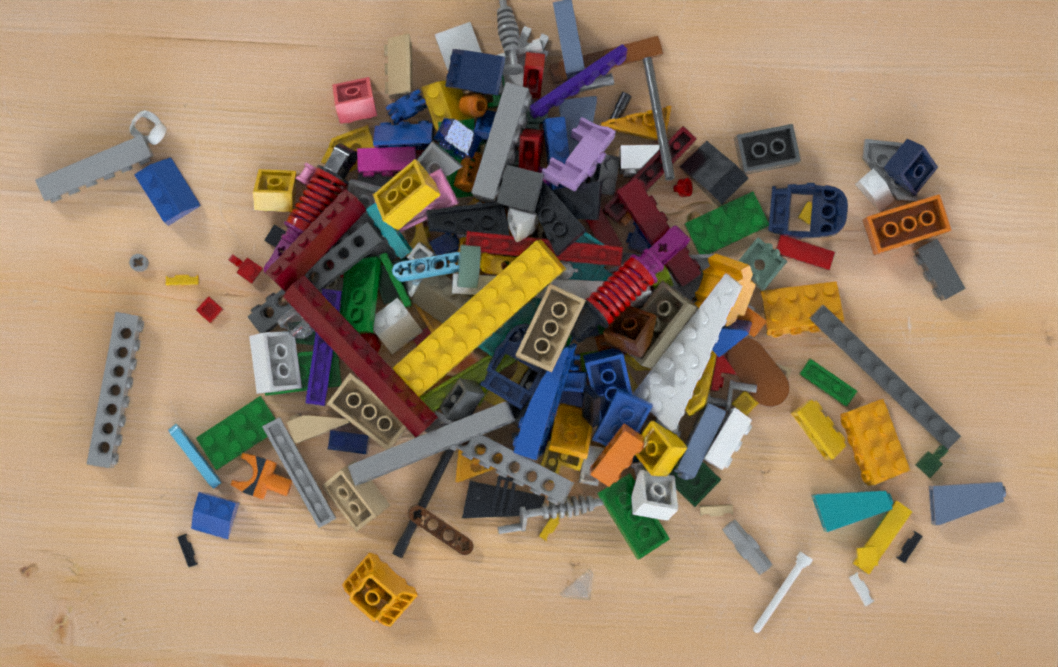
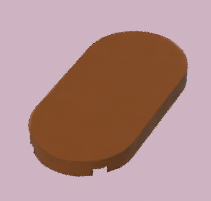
(756, 367)

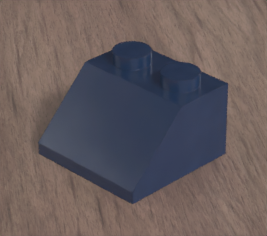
(911, 166)

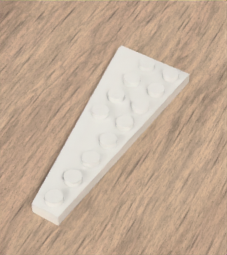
(683, 363)

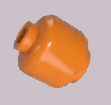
(473, 105)

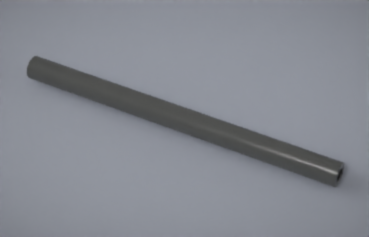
(658, 119)

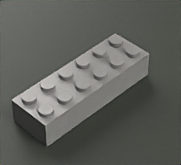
(502, 142)

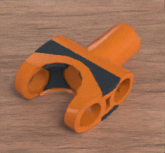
(263, 478)

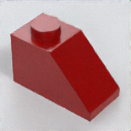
(534, 73)
(531, 149)

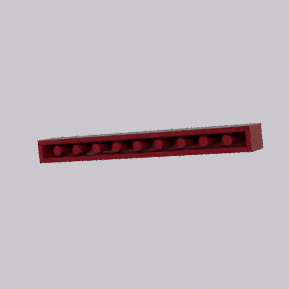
(360, 356)

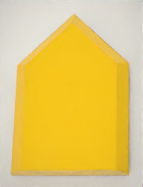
(354, 139)

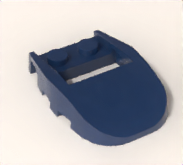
(827, 213)
(500, 384)

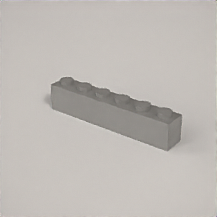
(94, 168)

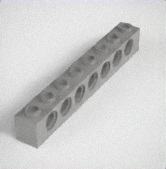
(110, 379)
(561, 485)

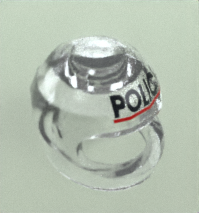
(295, 324)

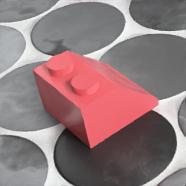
(354, 100)

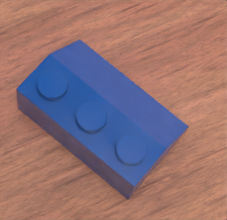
(404, 135)
(167, 190)

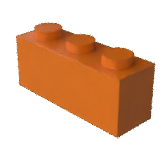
(617, 455)

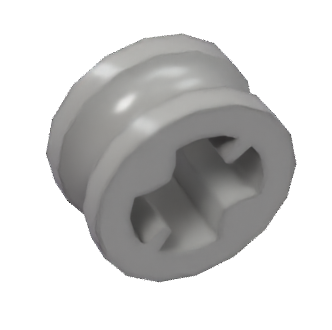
(139, 268)

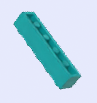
(394, 236)

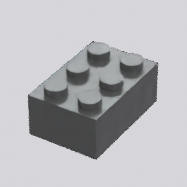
(767, 149)

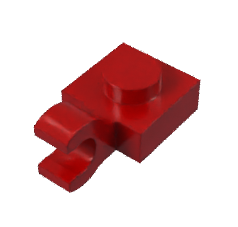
(248, 269)

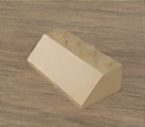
(550, 328)
(366, 412)

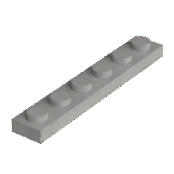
(299, 472)

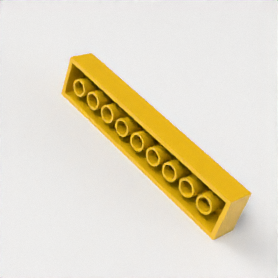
(479, 318)

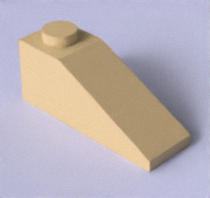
(308, 426)

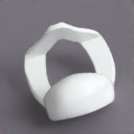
(156, 133)

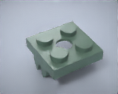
(769, 256)

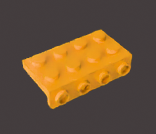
(790, 308)
(874, 442)

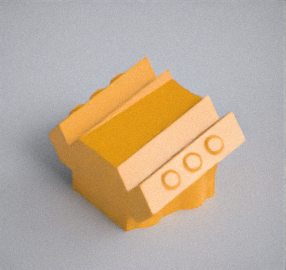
(737, 270)
(378, 590)

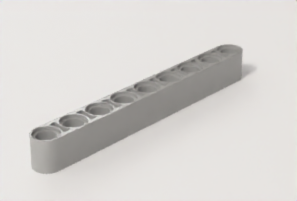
(431, 443)

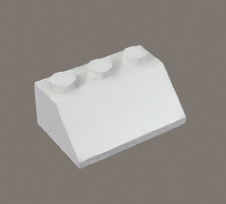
(275, 362)
(728, 438)

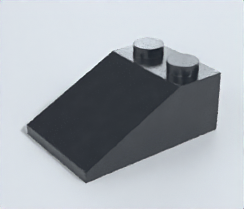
(714, 173)

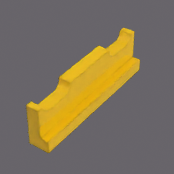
(182, 280)
(549, 528)

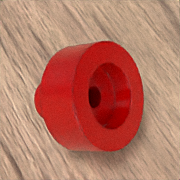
(684, 187)

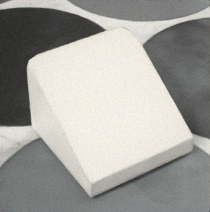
(420, 251)

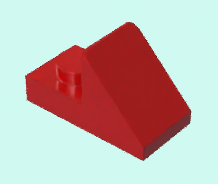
(721, 367)

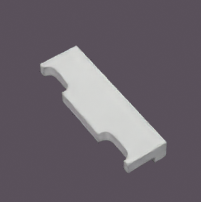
(861, 589)

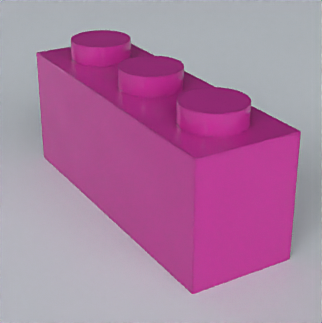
(384, 160)

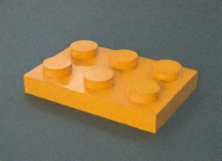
(570, 432)

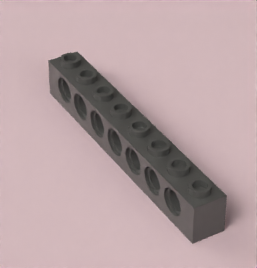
(372, 240)

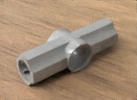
(747, 547)

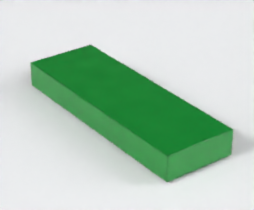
(398, 285)
(828, 382)

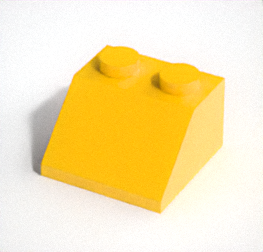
(275, 190)
(660, 450)

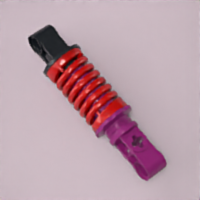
(317, 196)
(627, 283)

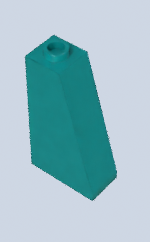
(846, 508)

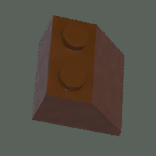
(631, 331)

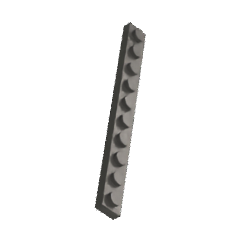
(884, 376)

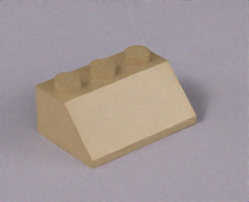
(398, 66)
(356, 502)

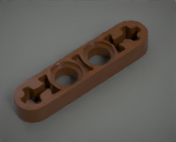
(439, 531)

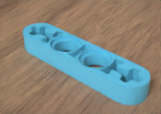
(429, 263)
(195, 456)

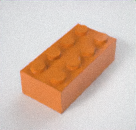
(906, 224)

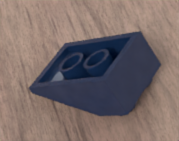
(475, 72)

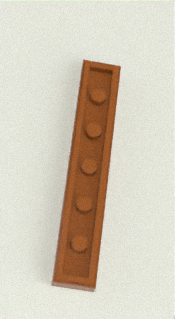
(636, 52)

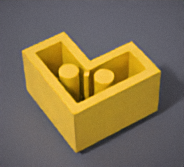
(554, 460)

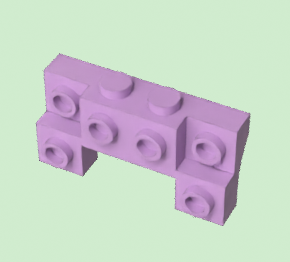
(583, 160)

